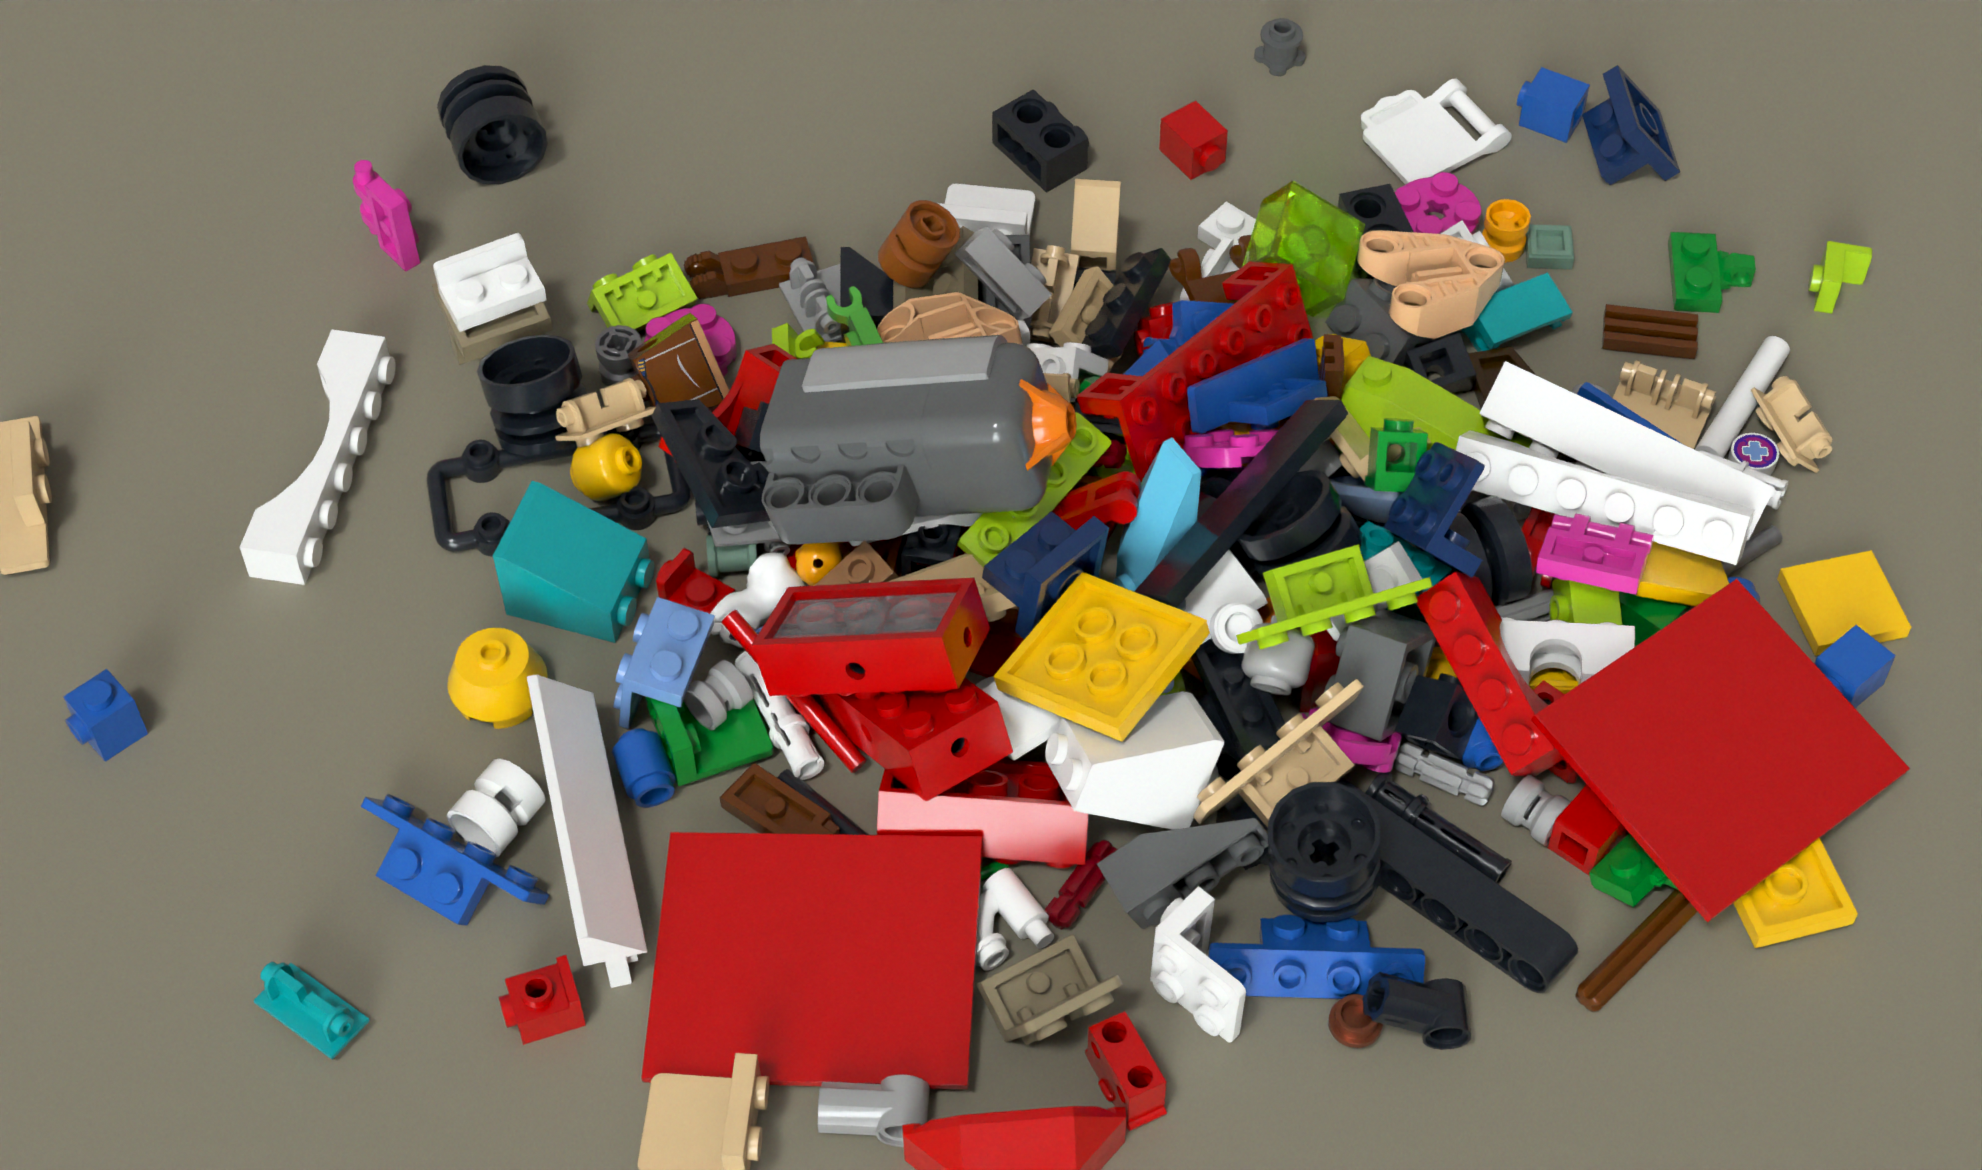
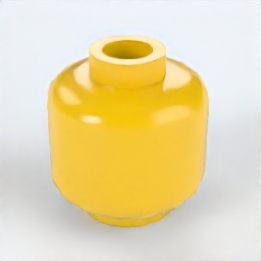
(606, 467)

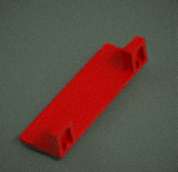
(1156, 404)

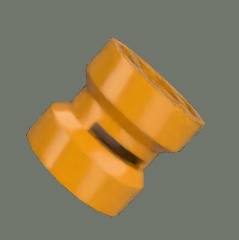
(1506, 227)

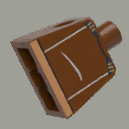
(679, 365)

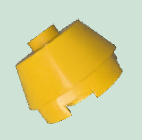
(491, 677)

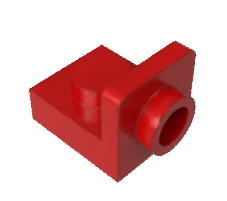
(686, 585)

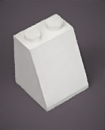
(1147, 776)

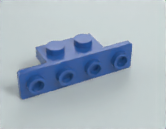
(1258, 390)
(440, 870)
(1313, 959)

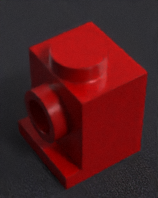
(543, 1002)

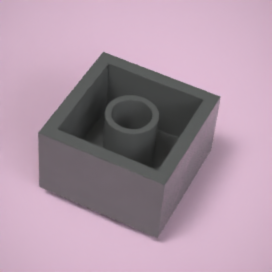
(1386, 658)

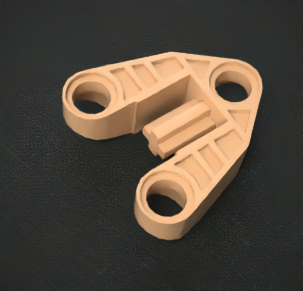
(1437, 277)
(947, 317)

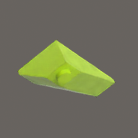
(1392, 391)

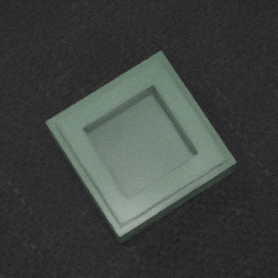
(1549, 247)

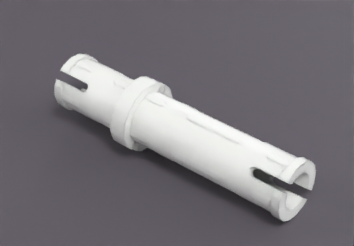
(787, 728)

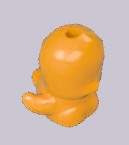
(830, 553)

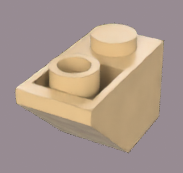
(1096, 223)

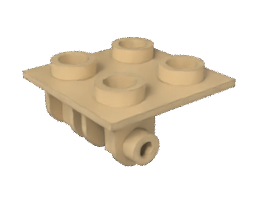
(1666, 404)

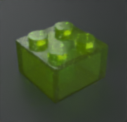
(1311, 235)

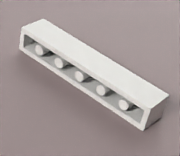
(1611, 443)

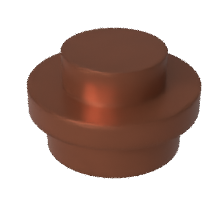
(1350, 1024)

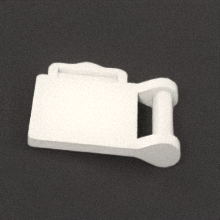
(1422, 138)

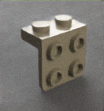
(1043, 988)

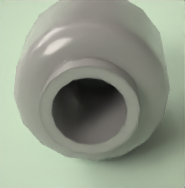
(1281, 665)

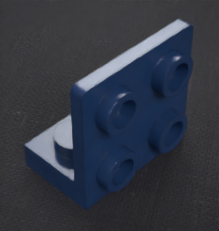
(1431, 504)

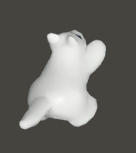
(765, 586)

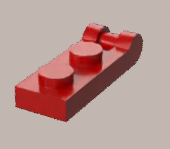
(1106, 499)

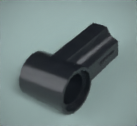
(1429, 1008)

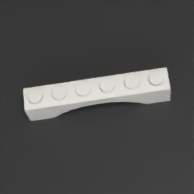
(1549, 484)
(290, 529)

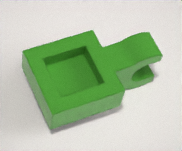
(860, 324)

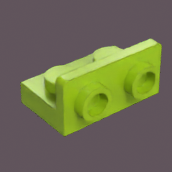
(642, 294)

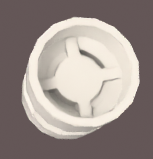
(501, 801)

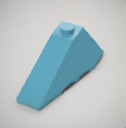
(1164, 514)

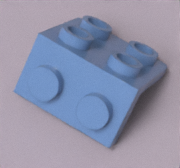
(664, 657)

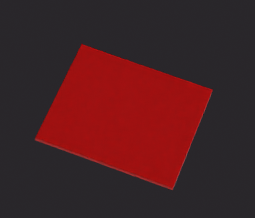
(1720, 748)
(816, 957)

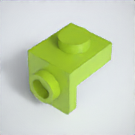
(1838, 264)

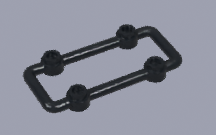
(484, 462)

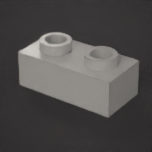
(1014, 284)

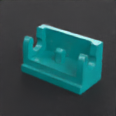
(1518, 312)

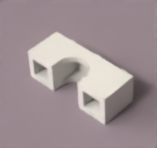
(1564, 645)

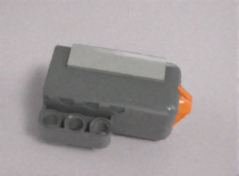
(906, 433)

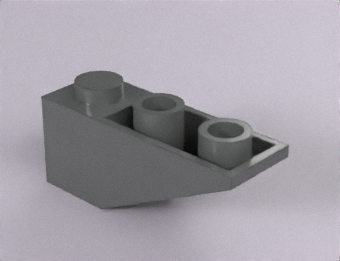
(1173, 863)

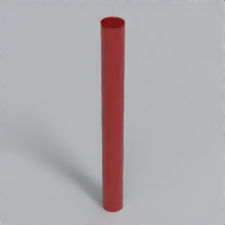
(806, 706)

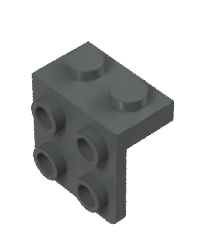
(1366, 318)

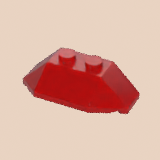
(1018, 1140)

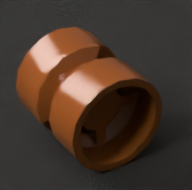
(918, 243)

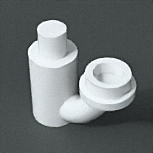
(1018, 907)

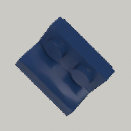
(1628, 131)
(1044, 564)

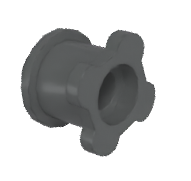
(1280, 46)

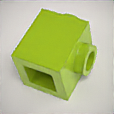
(1584, 603)

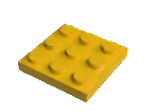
(1102, 656)

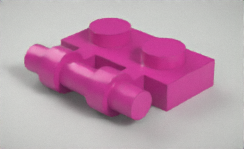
(386, 215)
(1595, 553)

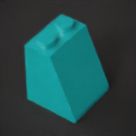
(570, 566)

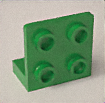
(705, 752)

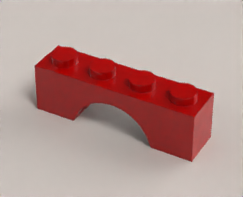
(1471, 639)

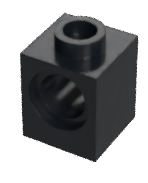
(1438, 716)

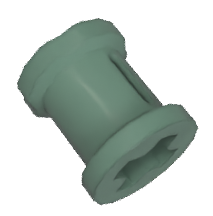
(729, 557)

